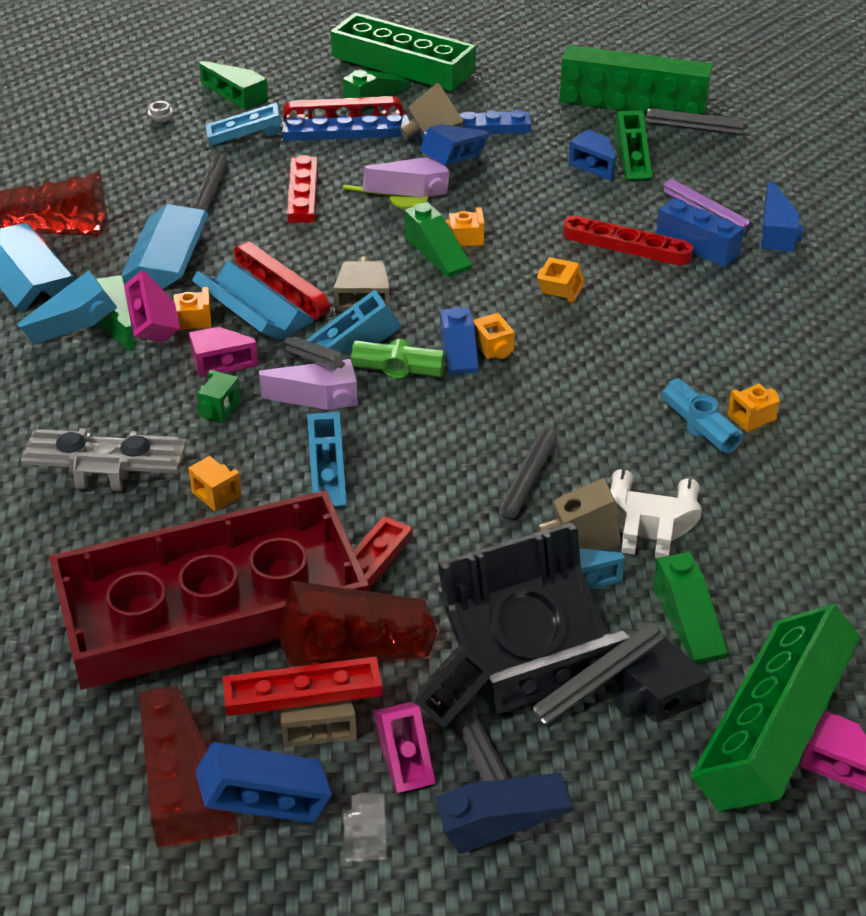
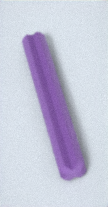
(698, 200)

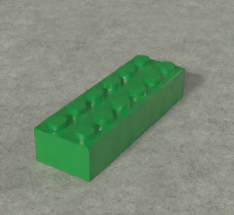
(403, 51)
(633, 81)
(776, 709)

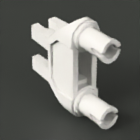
(654, 515)

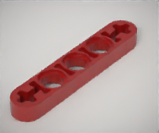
(353, 104)
(588, 232)
(282, 280)

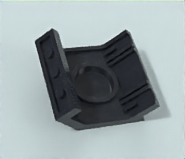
(525, 615)

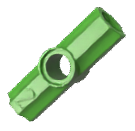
(398, 358)

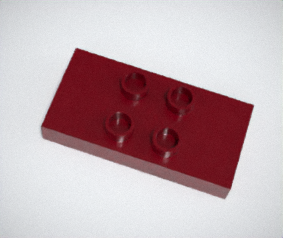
(197, 586)

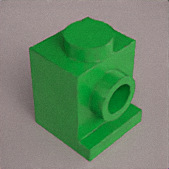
(218, 396)

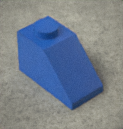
(593, 154)
(458, 341)

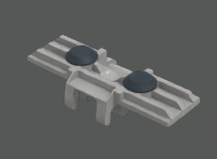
(103, 454)

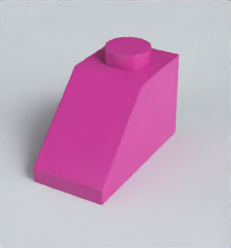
(150, 309)
(222, 350)
(404, 746)
(837, 751)

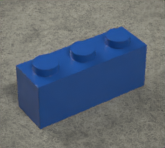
(710, 235)
(262, 783)

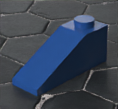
(453, 143)
(780, 222)

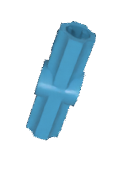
(702, 416)

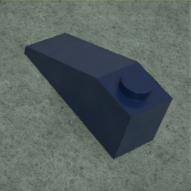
(501, 808)

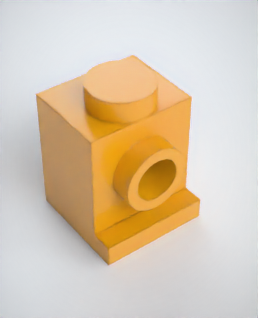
(467, 227)
(561, 278)
(193, 309)
(499, 342)
(758, 403)
(214, 483)

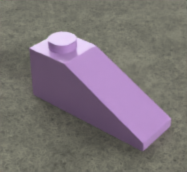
(407, 178)
(311, 385)

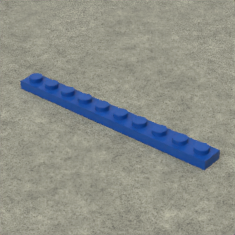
(389, 126)

